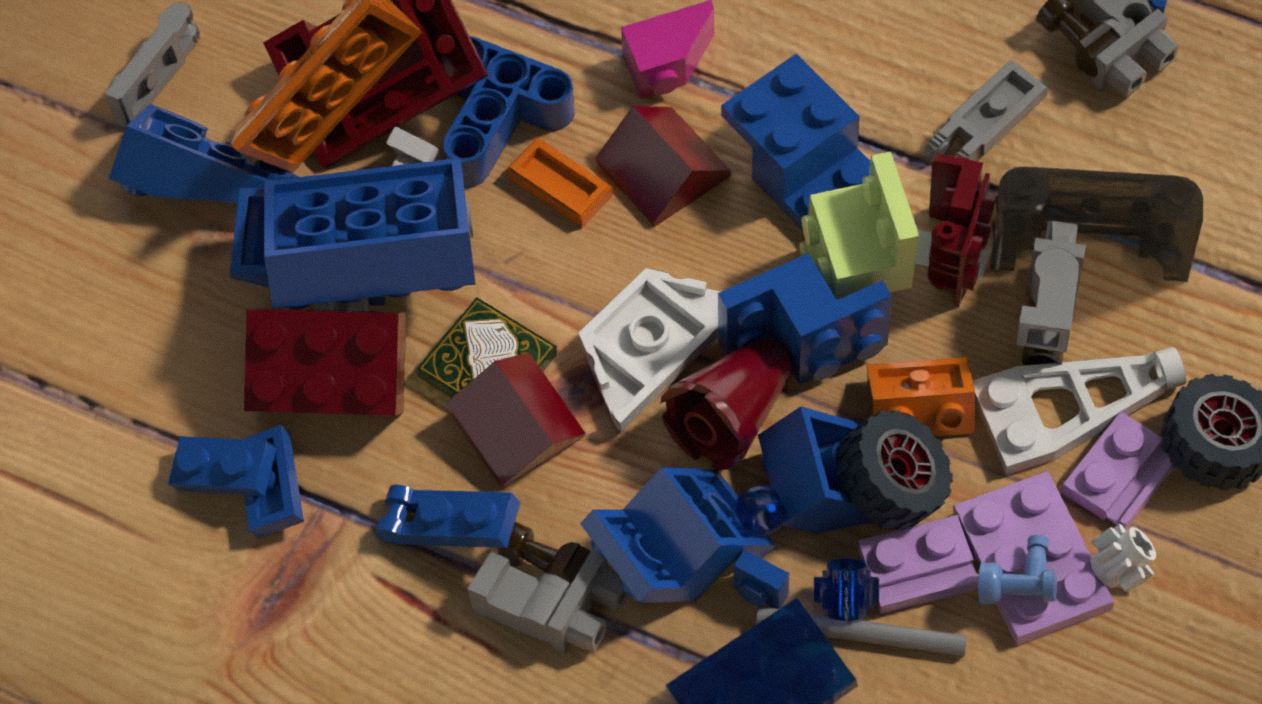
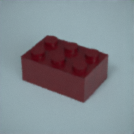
(324, 361)

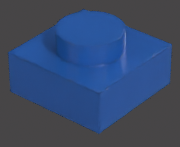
(760, 581)

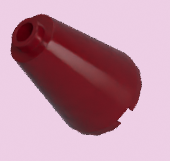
(727, 402)

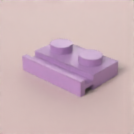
(1120, 472)
(920, 564)

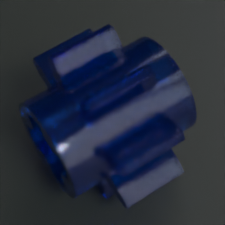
(846, 589)

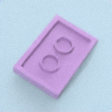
(998, 533)

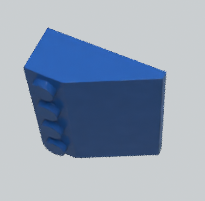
(367, 234)

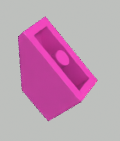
(667, 47)

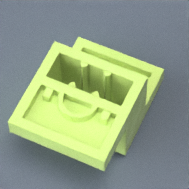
(863, 232)

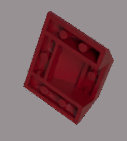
(425, 75)

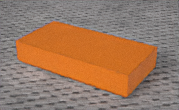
(559, 182)

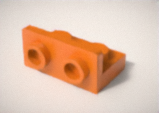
(931, 390)

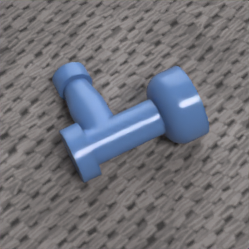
(1034, 581)

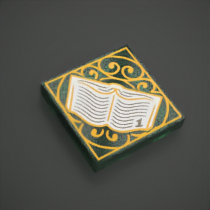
(475, 343)

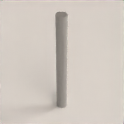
(884, 634)

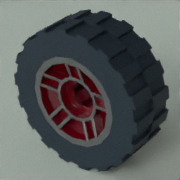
(1216, 432)
(894, 470)

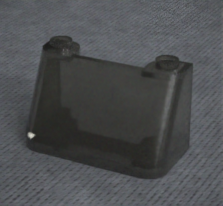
(1155, 207)

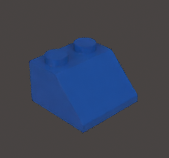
(802, 470)

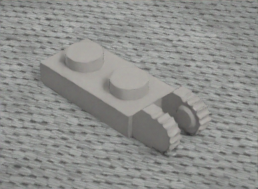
(153, 64)
(990, 112)

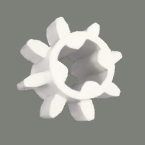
(1122, 557)

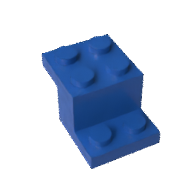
(798, 136)
(803, 315)
(673, 535)

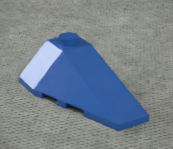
(174, 159)

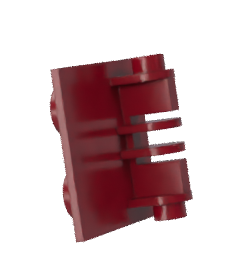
(958, 248)

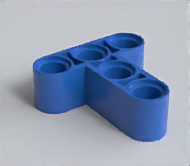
(507, 106)

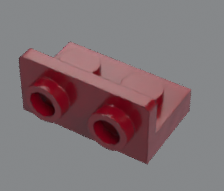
(954, 188)

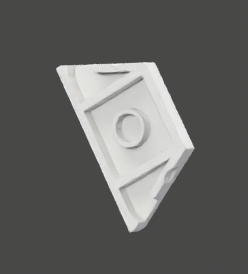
(648, 339)

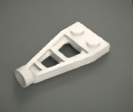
(1016, 426)

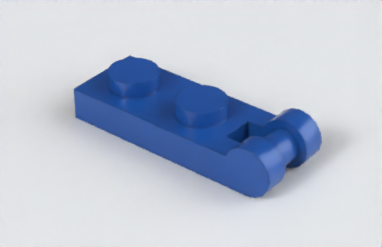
(448, 518)

